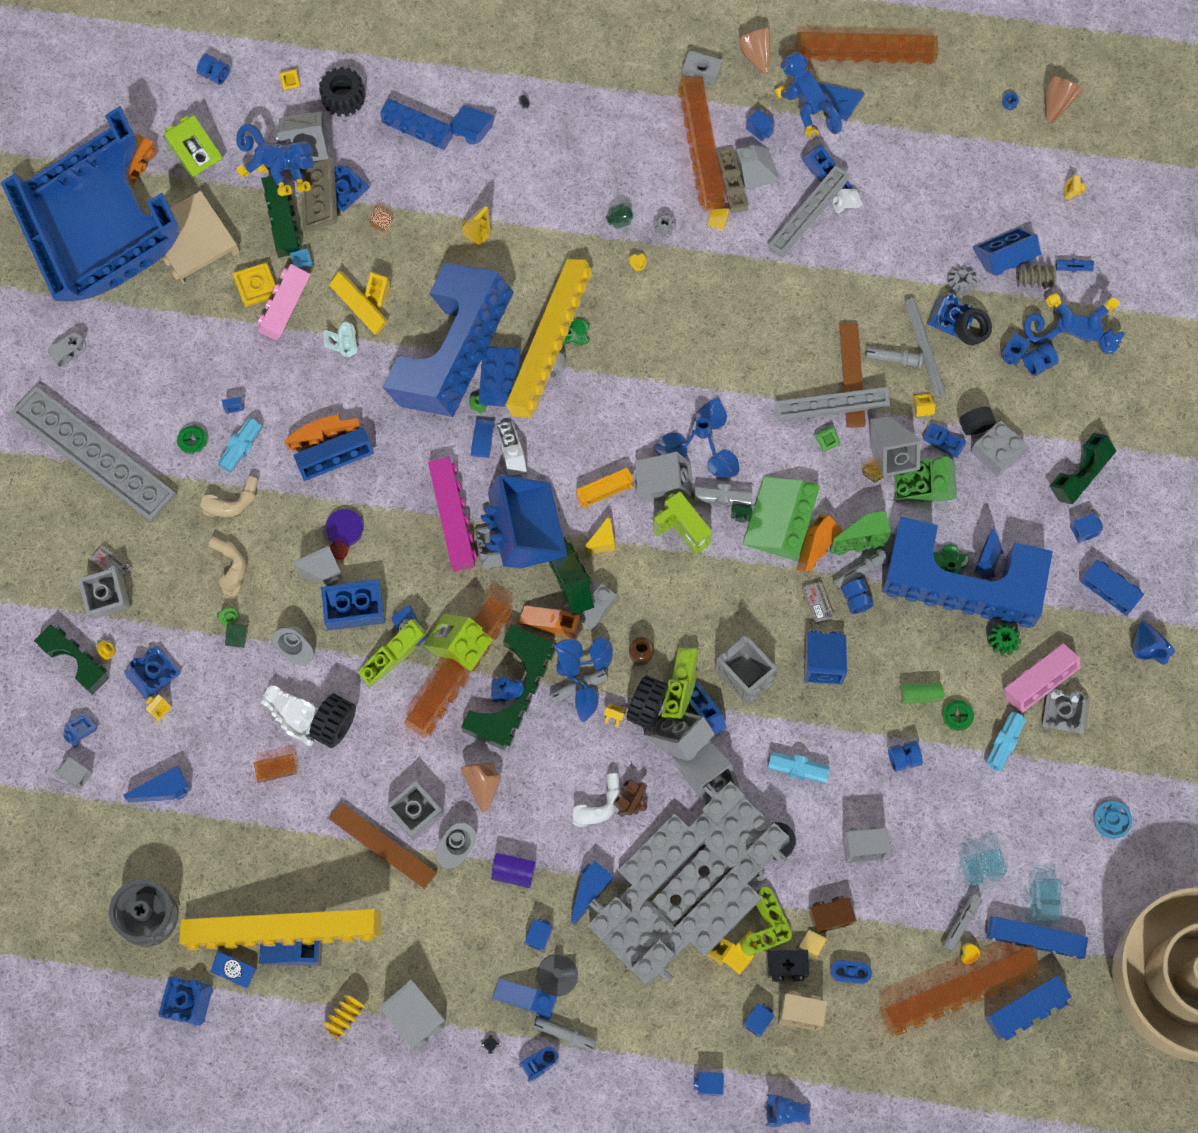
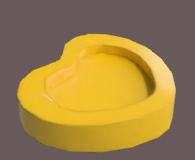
(637, 262)
(970, 953)

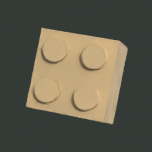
(802, 1011)

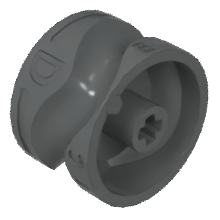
(128, 914)

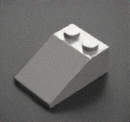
(681, 736)

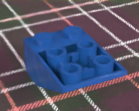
(291, 955)

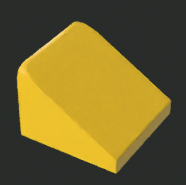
(289, 79)
(718, 218)
(924, 405)
(813, 943)

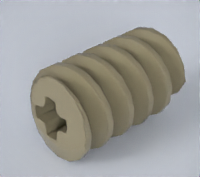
(1036, 275)

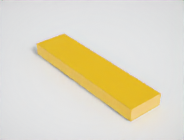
(358, 302)

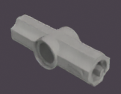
(723, 495)

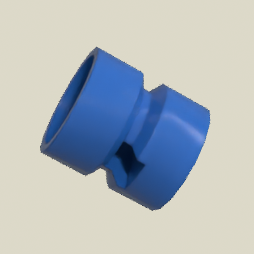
(213, 69)
(1042, 358)
(857, 595)
(905, 756)

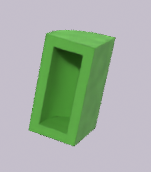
(921, 692)

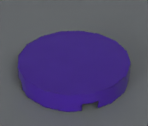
(344, 526)

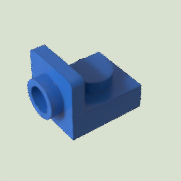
(78, 729)

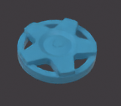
(1112, 819)

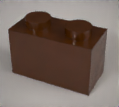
(832, 915)

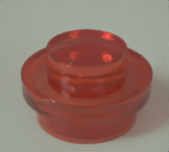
(339, 550)

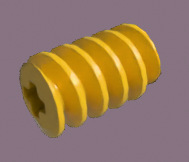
(343, 1016)

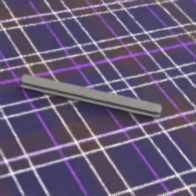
(925, 348)

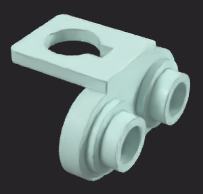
(345, 340)

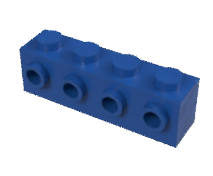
(416, 124)
(333, 454)
(1029, 1007)

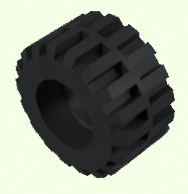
(342, 103)
(647, 702)
(332, 720)

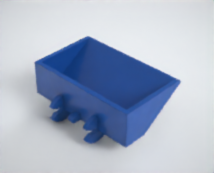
(524, 522)

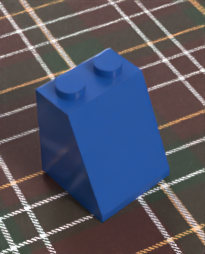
(825, 657)

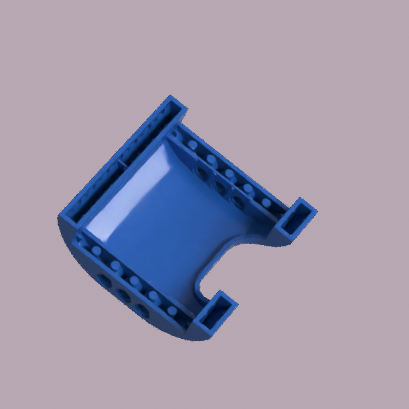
(88, 219)

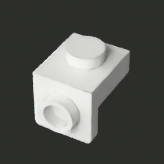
(846, 199)

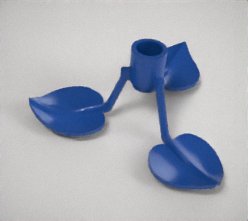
(709, 416)
(569, 656)

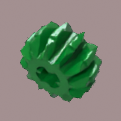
(996, 639)

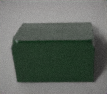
(236, 635)

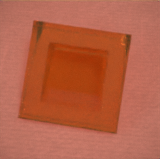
(380, 219)

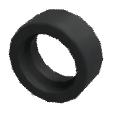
(984, 322)

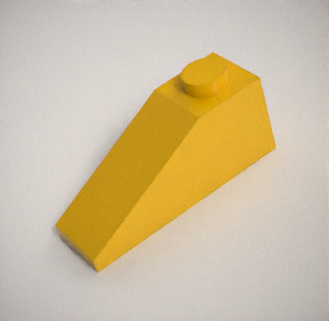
(477, 226)

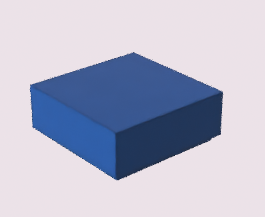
(233, 405)

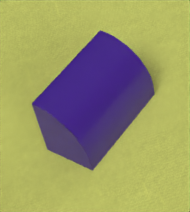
(513, 870)

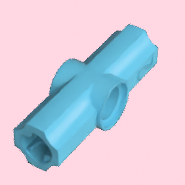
(239, 445)
(1006, 741)
(798, 767)

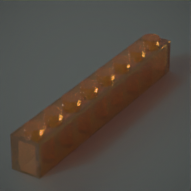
(867, 47)
(702, 144)
(453, 675)
(960, 991)

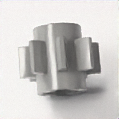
(664, 225)

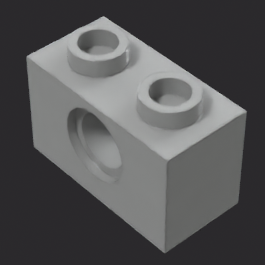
(696, 62)

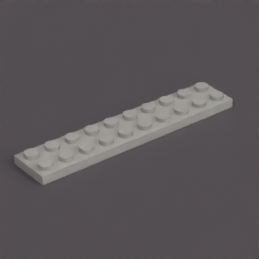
(93, 454)

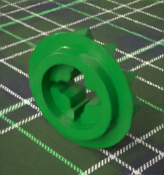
(186, 434)
(964, 709)

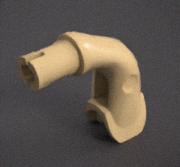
(214, 507)
(232, 580)

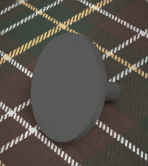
(557, 975)

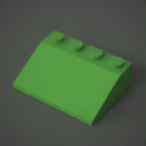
(781, 516)

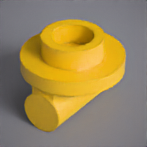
(105, 650)

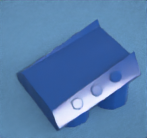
(472, 124)
(348, 187)
(946, 313)
(989, 556)
(151, 672)
(185, 1001)

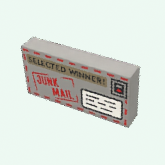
(107, 560)
(818, 602)

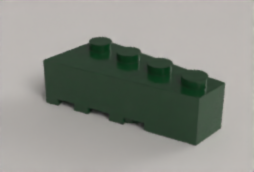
(281, 219)
(573, 580)

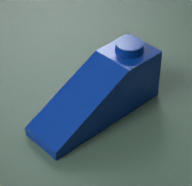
(820, 163)
(703, 706)
(164, 787)
(592, 884)
(525, 998)

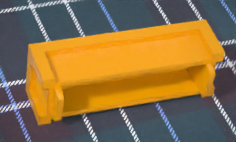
(604, 487)

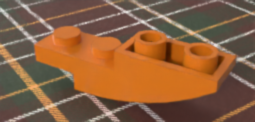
(314, 432)

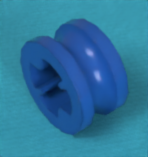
(1015, 99)

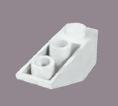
(511, 448)

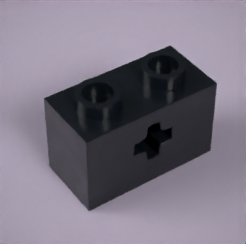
(777, 959)

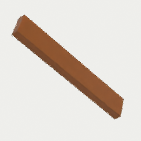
(851, 369)
(382, 846)

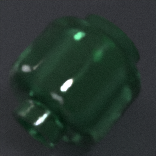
(619, 215)

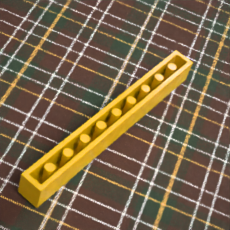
(549, 338)
(281, 929)

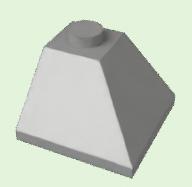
(756, 166)
(319, 567)
(603, 601)

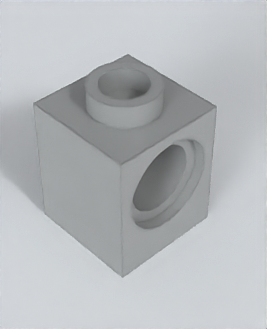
(74, 773)

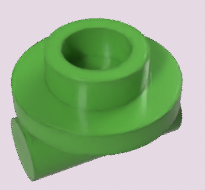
(475, 406)
(227, 615)

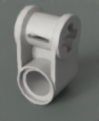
(65, 350)

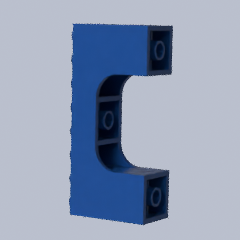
(439, 383)
(916, 577)

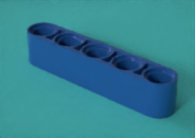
(1037, 936)

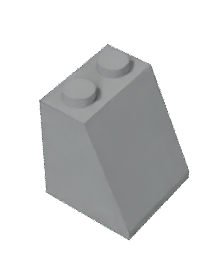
(894, 447)
(663, 476)
(706, 768)
(413, 1015)

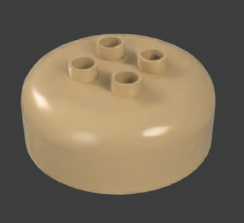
(1159, 973)

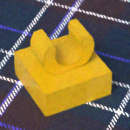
(1074, 187)
(157, 707)
(615, 712)

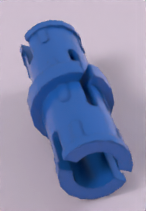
(1087, 265)

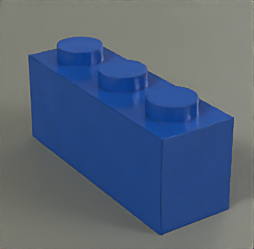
(1112, 587)

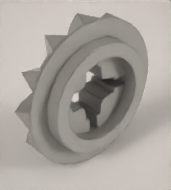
(962, 287)

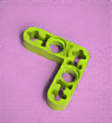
(773, 926)

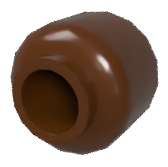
(645, 646)

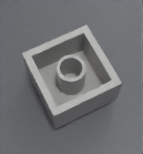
(999, 448)
(104, 593)
(414, 810)
(866, 844)

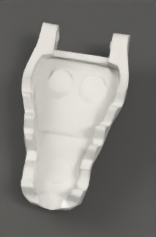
(292, 713)

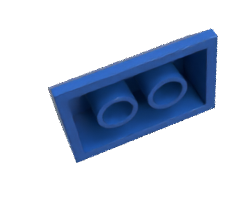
(1008, 250)
(352, 605)

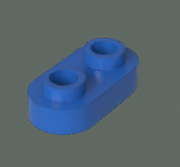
(850, 972)

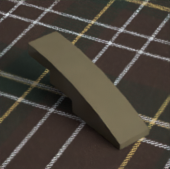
(731, 180)

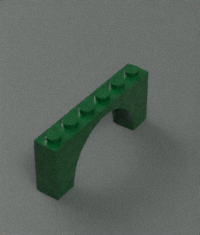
(499, 727)

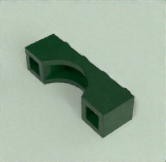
(1096, 454)
(88, 674)

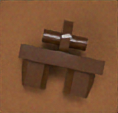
(633, 801)

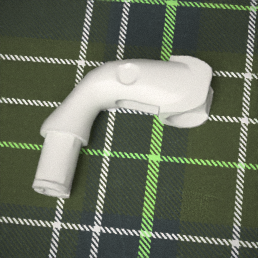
(585, 816)

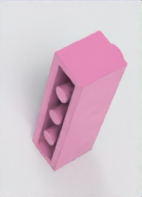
(283, 302)
(1042, 678)

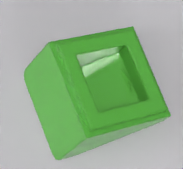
(827, 438)

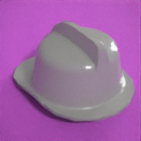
(293, 645)
(455, 845)

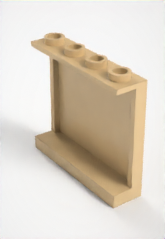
(199, 239)

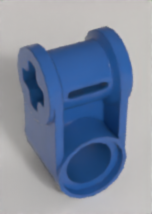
(506, 689)
(538, 1064)

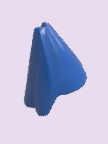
(1151, 644)

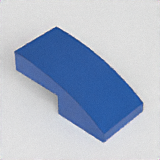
(482, 438)
(941, 439)

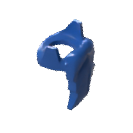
(787, 1111)

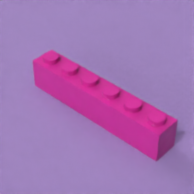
(451, 514)

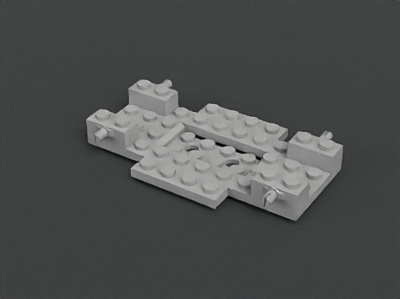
(735, 839)

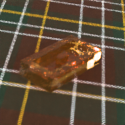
(275, 768)

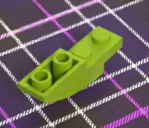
(393, 653)
(682, 683)

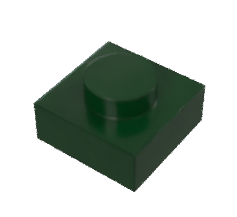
(741, 513)

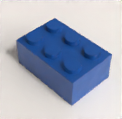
(498, 375)

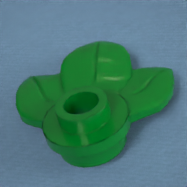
(577, 332)
(951, 558)

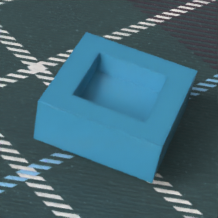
(301, 259)

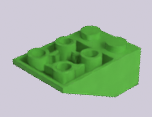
(931, 483)
(867, 532)

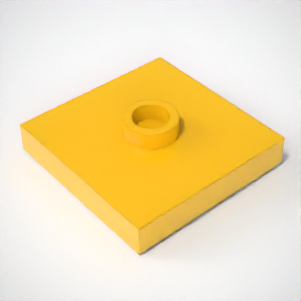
(254, 284)

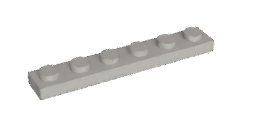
(809, 211)
(832, 404)

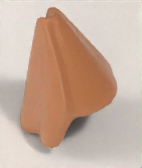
(757, 48)
(1060, 96)
(482, 782)

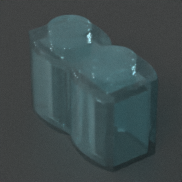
(983, 866)
(1047, 900)

